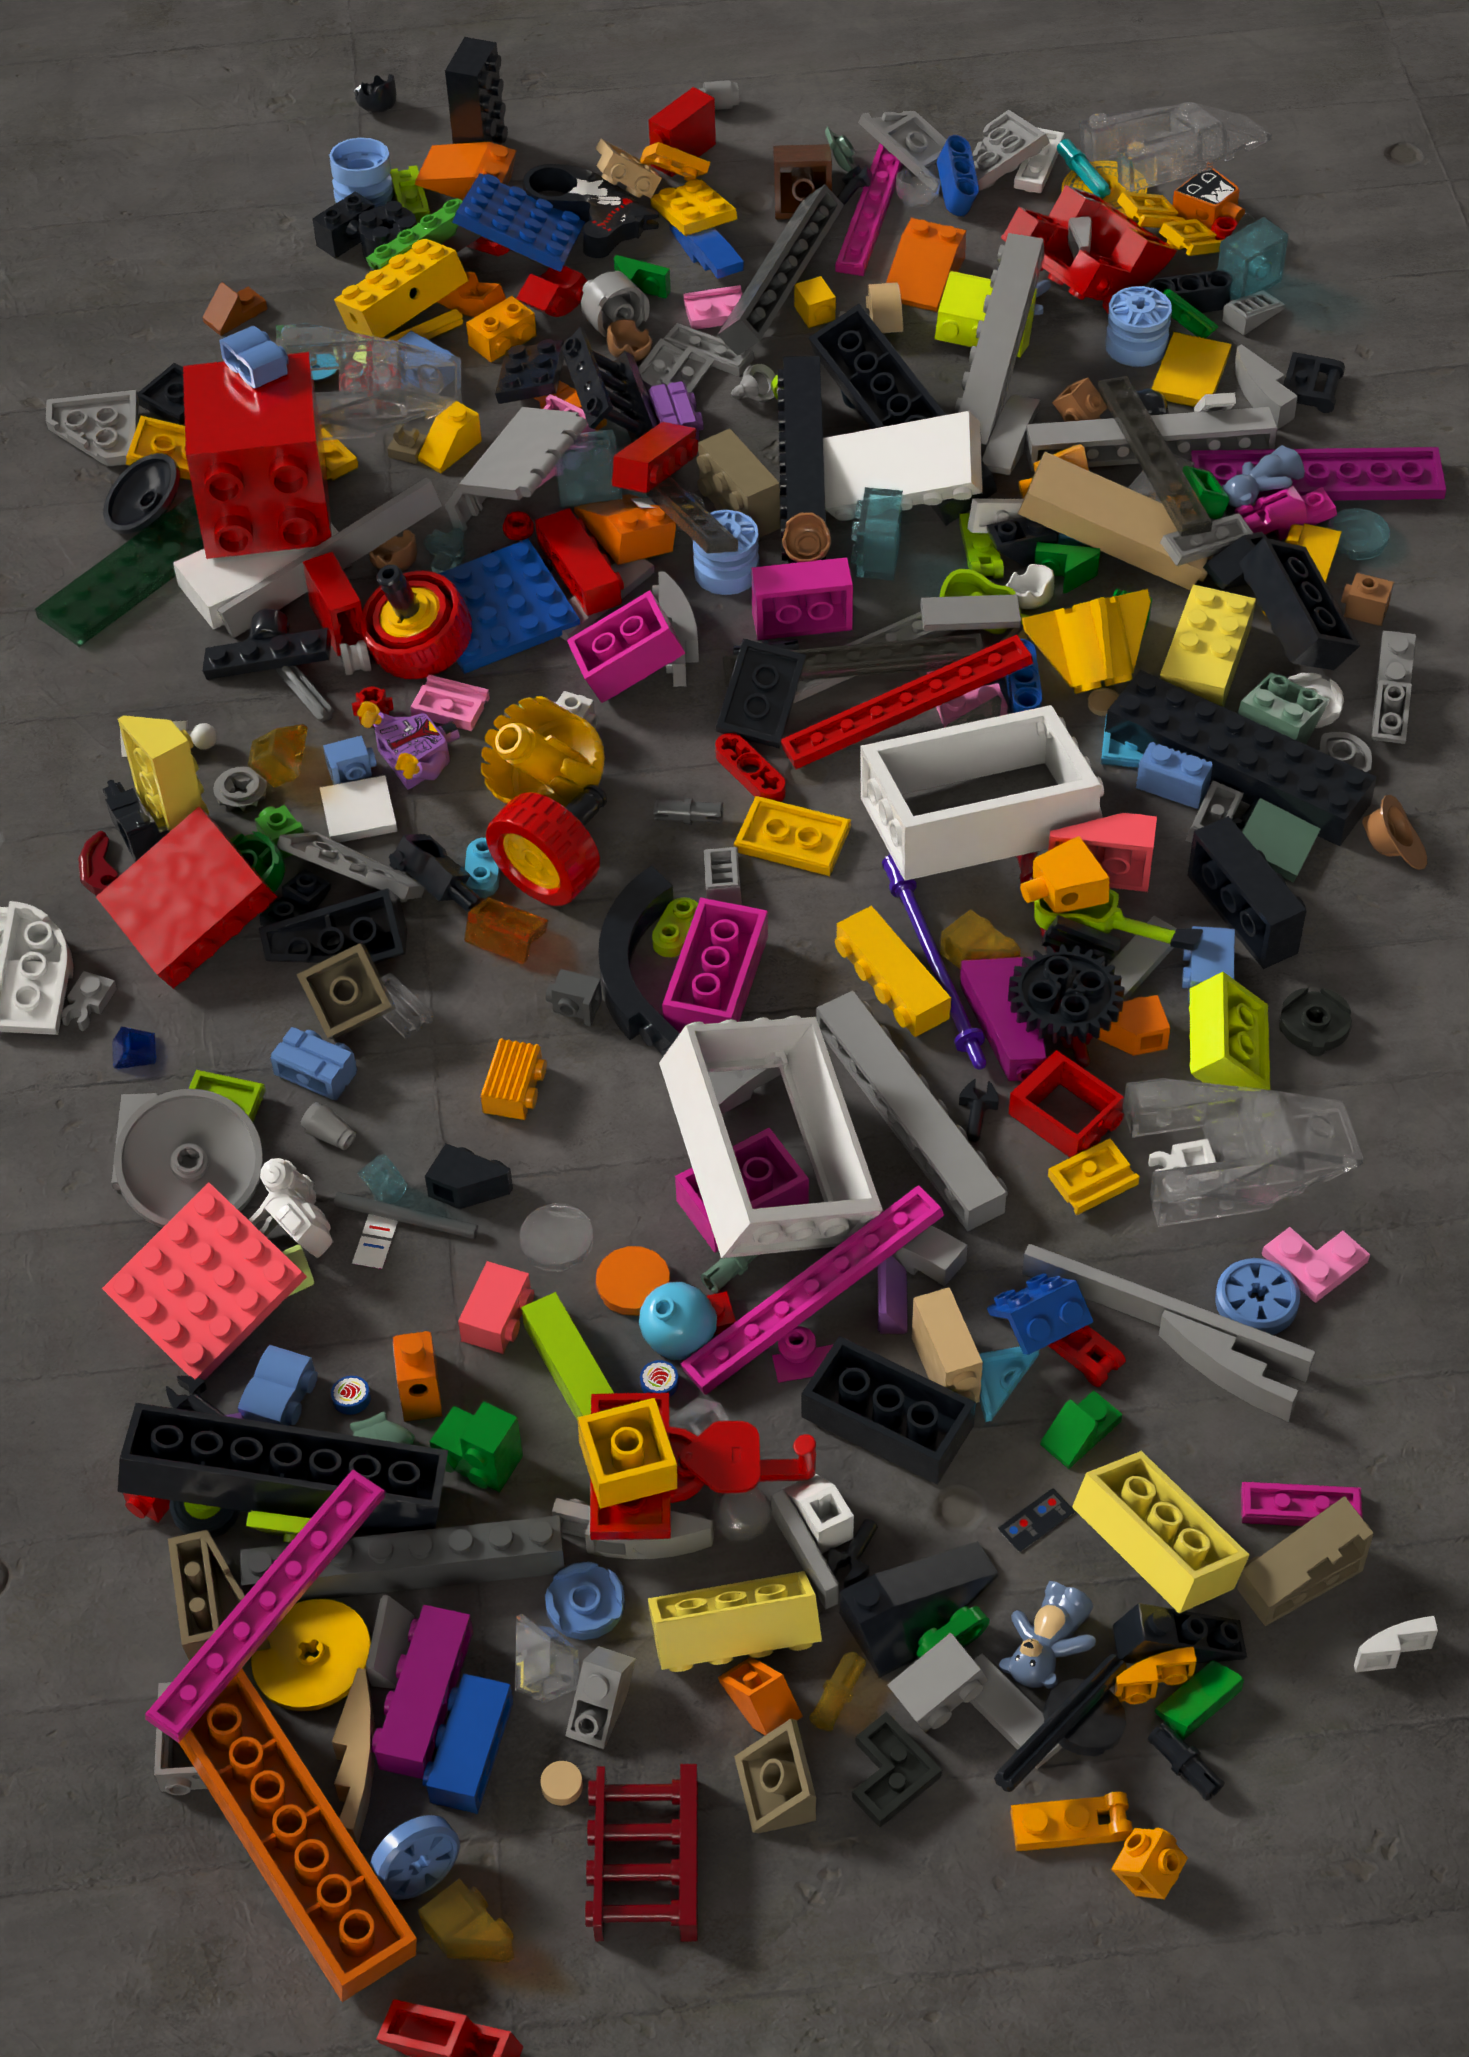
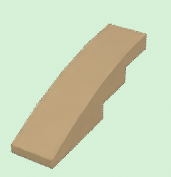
(353, 1746)

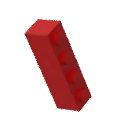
(654, 457)
(579, 561)

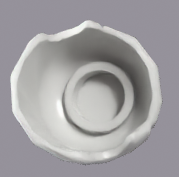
(1034, 587)

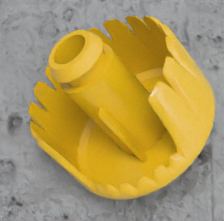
(541, 752)

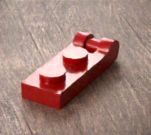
(1079, 1347)

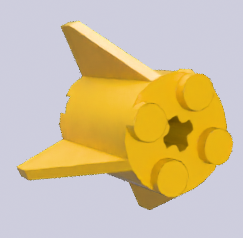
(1092, 639)

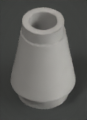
(327, 1126)

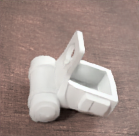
(292, 1206)

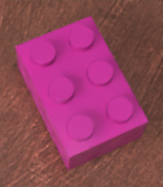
(802, 598)
(625, 646)
(768, 1175)

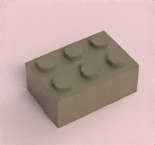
(738, 480)

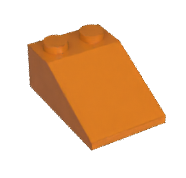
(454, 167)
(925, 260)
(628, 530)

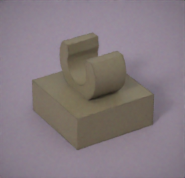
(406, 445)

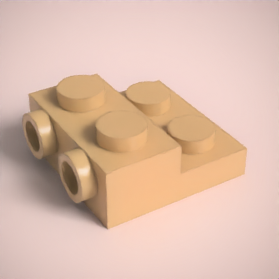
(625, 168)

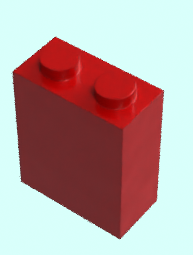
(685, 125)
(333, 600)

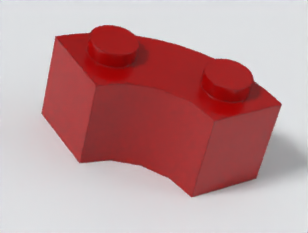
(553, 291)

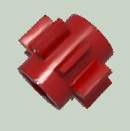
(373, 695)

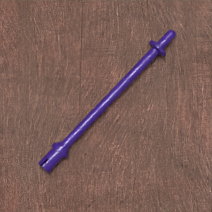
(969, 1038)

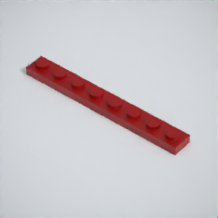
(906, 701)

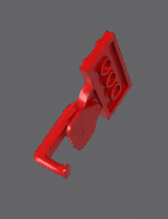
(721, 1457)

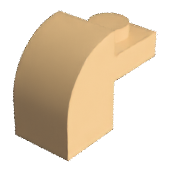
(885, 306)

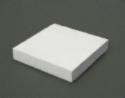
(358, 809)

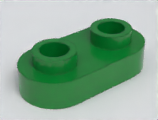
(965, 1626)

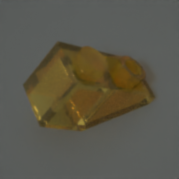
(279, 754)
(975, 939)
(464, 1928)

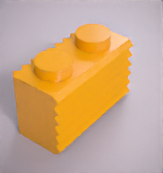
(513, 1079)

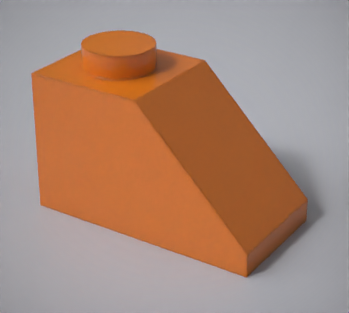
(760, 1695)

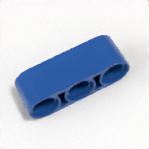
(957, 175)
(1025, 685)

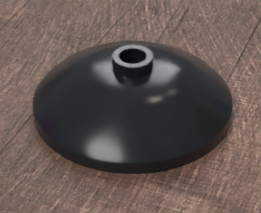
(142, 494)

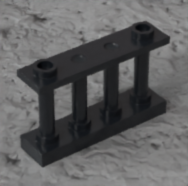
(621, 376)

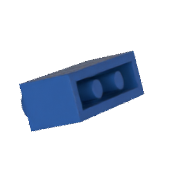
(468, 1743)

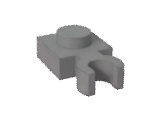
(88, 995)

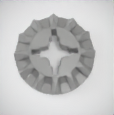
(242, 778)

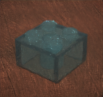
(1254, 257)
(587, 470)
(877, 533)

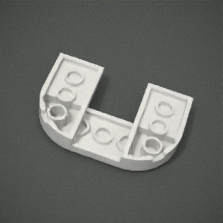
(32, 970)

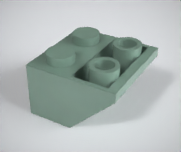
(1284, 707)

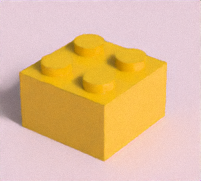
(627, 1453)

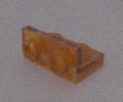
(503, 929)

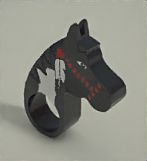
(607, 209)

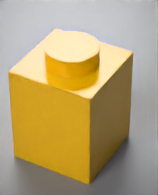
(814, 302)

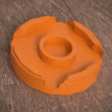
(629, 1277)

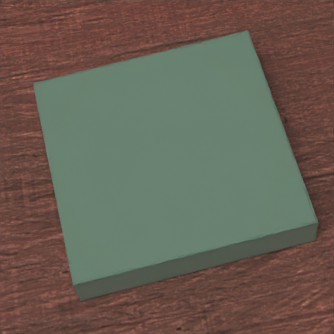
(1281, 838)

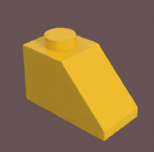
(450, 437)

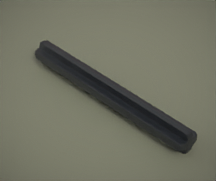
(1059, 1723)

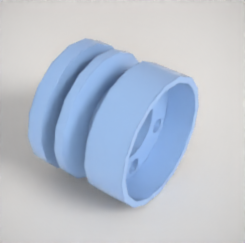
(362, 167)
(1138, 326)
(729, 571)

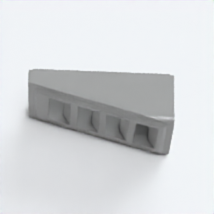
(1079, 234)
(1246, 314)
(722, 879)

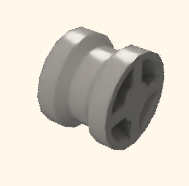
(355, 657)

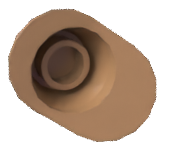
(1393, 834)

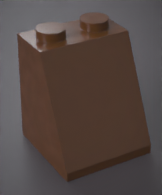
(798, 173)

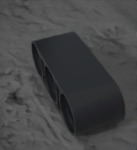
(1202, 290)

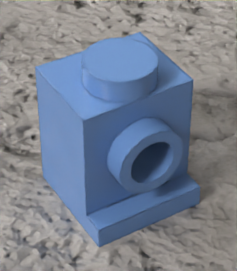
(349, 760)

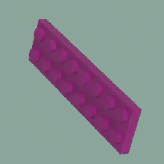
(1345, 472)

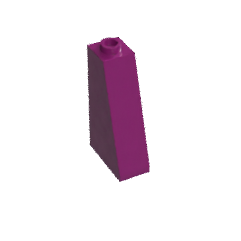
(986, 990)

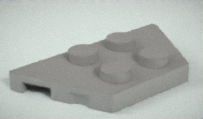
(908, 139)

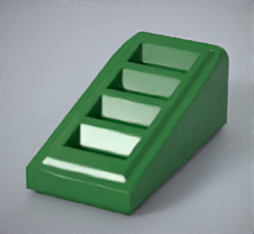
(1208, 491)

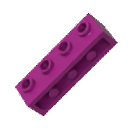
(423, 1690)

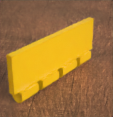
(1319, 542)

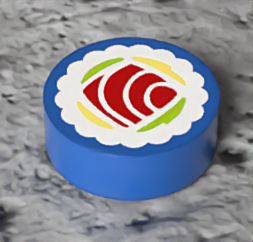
(659, 1377)
(350, 1395)

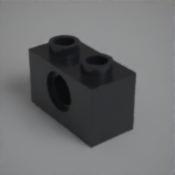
(338, 226)

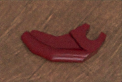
(92, 865)

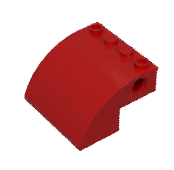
(1119, 251)

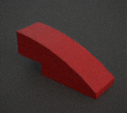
(442, 2033)

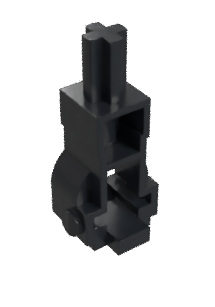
(132, 819)
(434, 870)

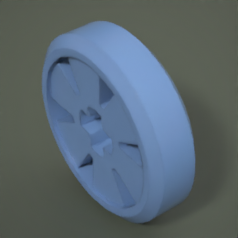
(1268, 1280)
(415, 1856)

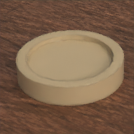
(1101, 700)

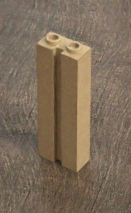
(1106, 518)

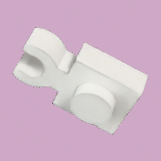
(1183, 1155)

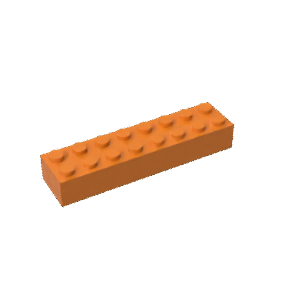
(297, 1841)

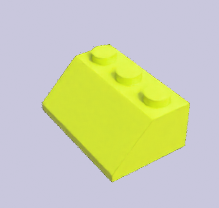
(963, 308)
(1228, 1034)

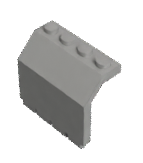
(515, 460)

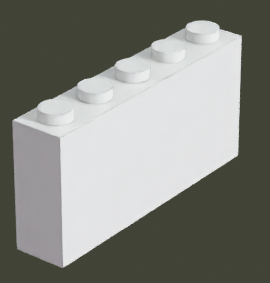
(922, 458)
(220, 580)

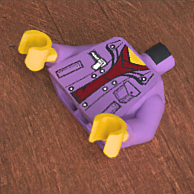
(410, 744)

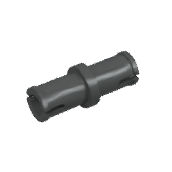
(688, 811)

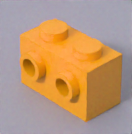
(501, 328)

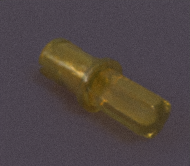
(837, 1691)

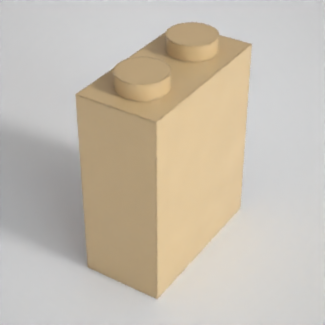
(946, 1344)

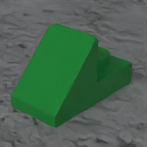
(646, 276)
(1072, 562)
(1080, 1428)

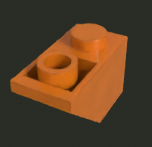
(1140, 1027)

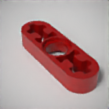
(748, 755)

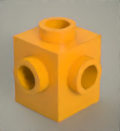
(1150, 1862)

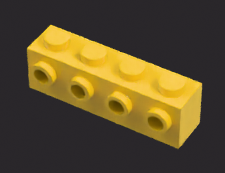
(892, 971)

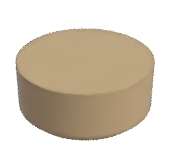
(561, 1783)

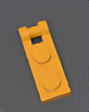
(1070, 1822)

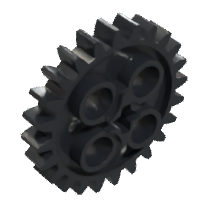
(1083, 1009)

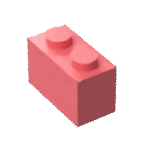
(495, 1307)

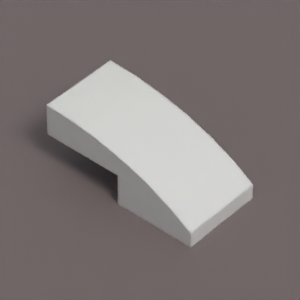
(1385, 1647)

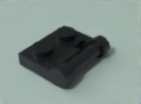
(1303, 376)

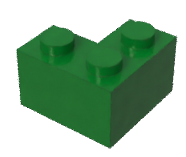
(480, 1445)

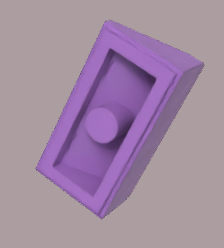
(892, 1297)

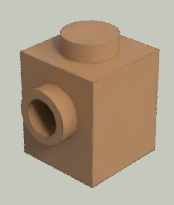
(1367, 599)

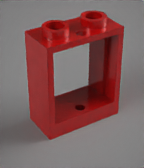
(1041, 1082)

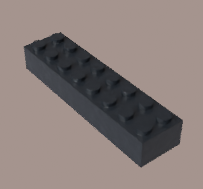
(882, 386)
(800, 440)
(1244, 754)
(275, 1467)

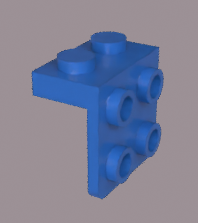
(1042, 1311)

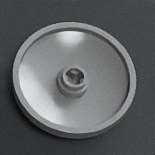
(180, 1146)

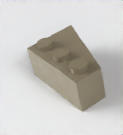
(1307, 1562)
(202, 1589)

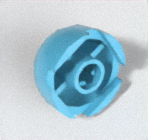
(677, 1320)

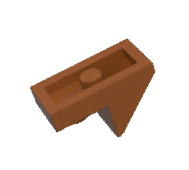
(232, 309)

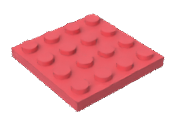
(204, 1283)

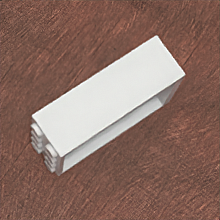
(982, 829)
(822, 1116)

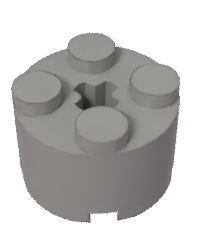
(613, 298)

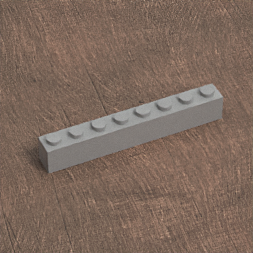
(1001, 331)
(1181, 431)
(912, 1111)

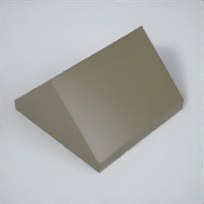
(777, 1780)

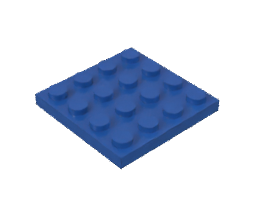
(519, 221)
(510, 604)

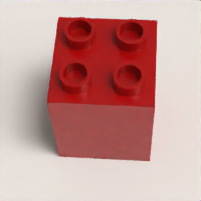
(256, 460)

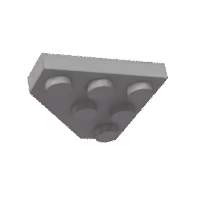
(1006, 145)
(96, 423)

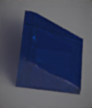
(133, 1048)

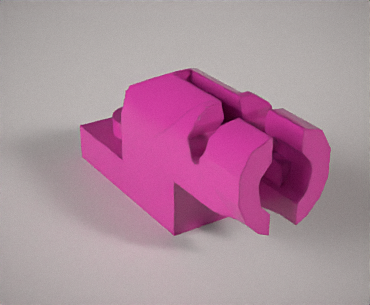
(1287, 508)

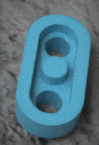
(481, 864)

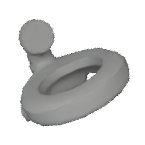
(749, 386)

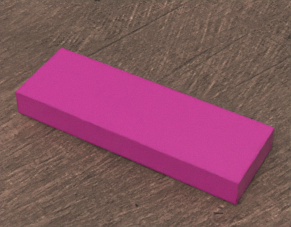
(1291, 1502)

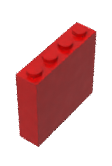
(186, 897)

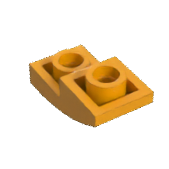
(1141, 1680)

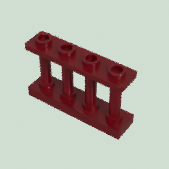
(680, 1871)

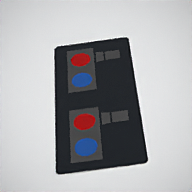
(1036, 1520)

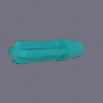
(1077, 161)

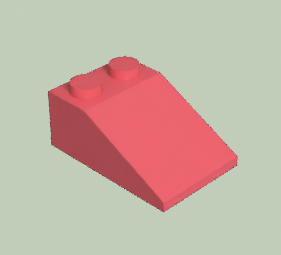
(1120, 845)

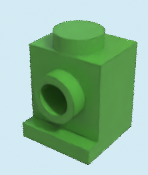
(277, 822)

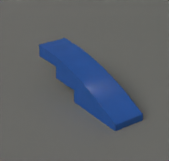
(710, 251)

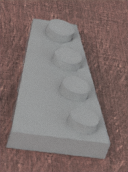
(350, 863)

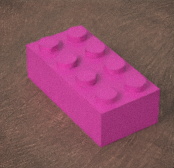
(716, 964)

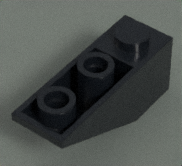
(1156, 1629)

